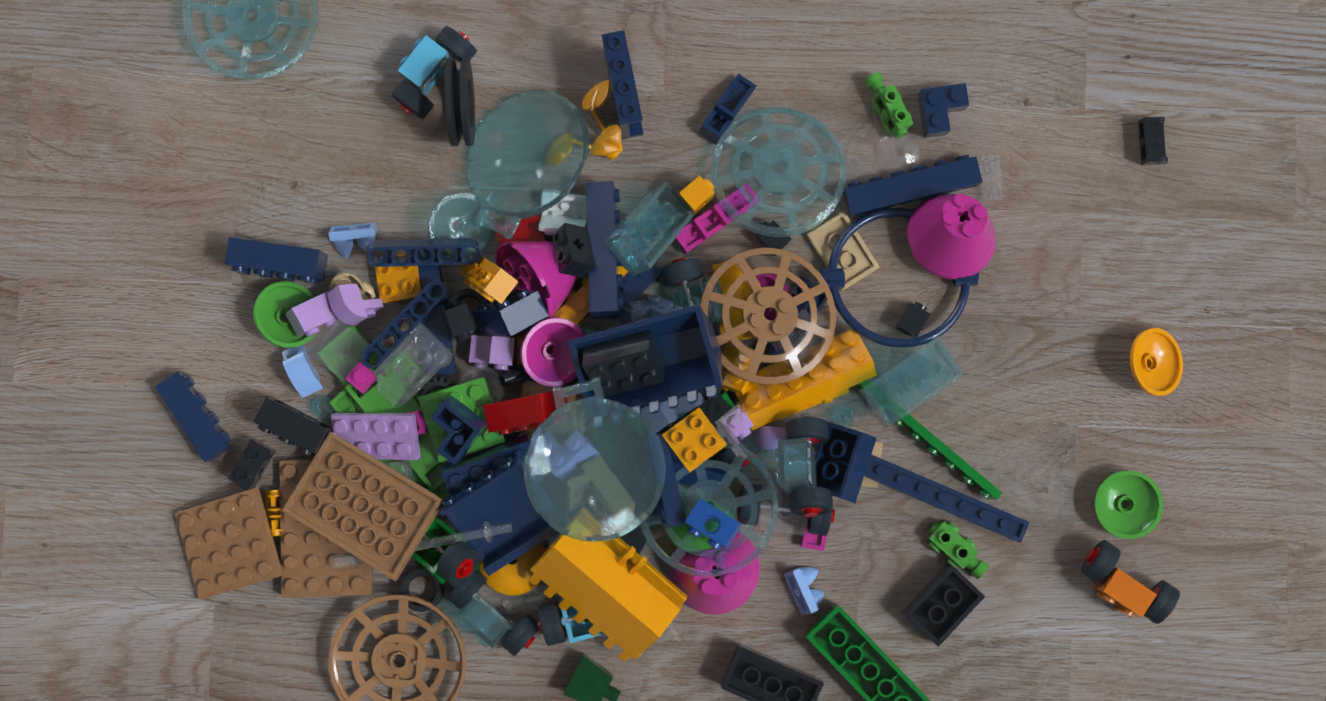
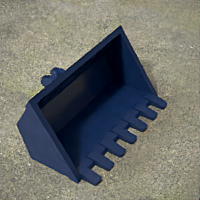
(689, 355)

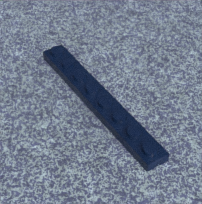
(946, 498)

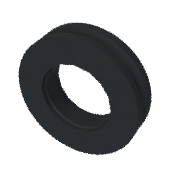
(459, 102)

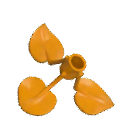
(609, 141)

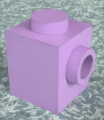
(741, 428)

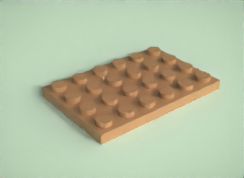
(363, 506)
(308, 555)

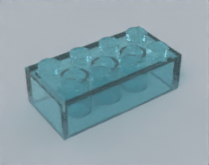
(649, 228)
(911, 382)

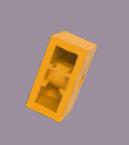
(697, 194)

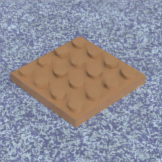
(228, 543)

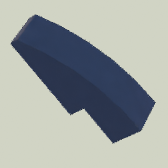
(727, 109)

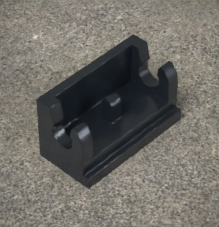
(1152, 141)

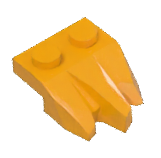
(742, 362)

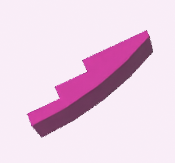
(711, 222)

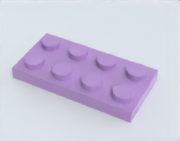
(380, 434)

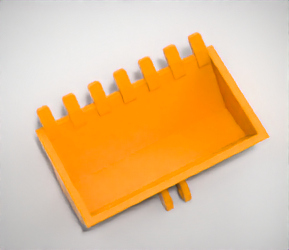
(610, 589)

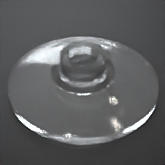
(891, 163)

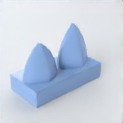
(344, 235)
(798, 582)

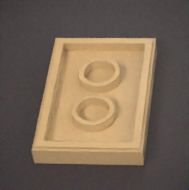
(855, 255)

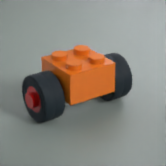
(1124, 591)

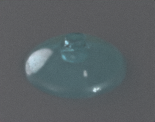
(457, 208)

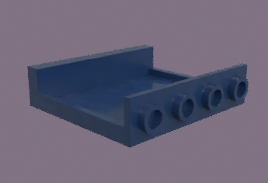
(622, 84)
(499, 499)

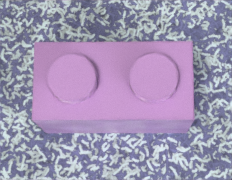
(311, 315)

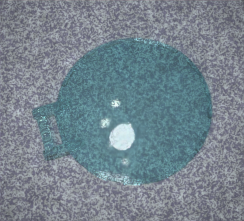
(525, 158)
(594, 466)

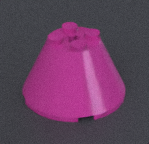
(951, 236)
(536, 269)
(722, 592)

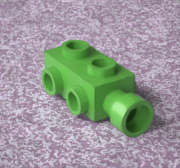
(893, 107)
(952, 547)

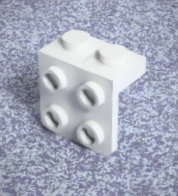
(570, 210)

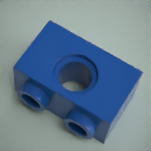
(704, 513)

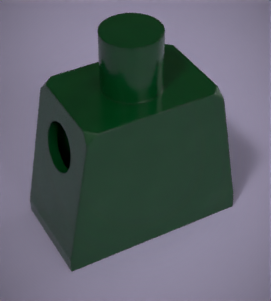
(591, 682)

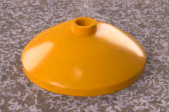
(1156, 362)
(514, 578)

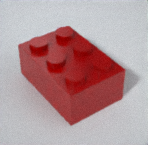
(519, 413)

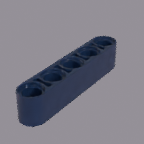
(412, 247)
(408, 313)

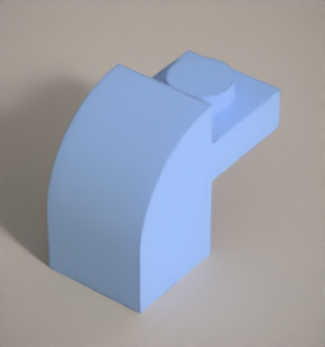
(301, 371)

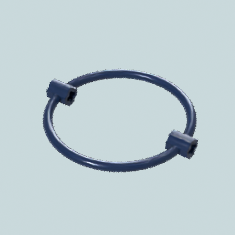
(836, 280)

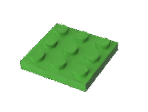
(473, 395)

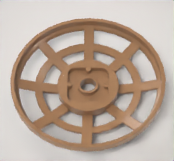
(763, 329)
(393, 644)

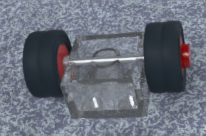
(786, 520)

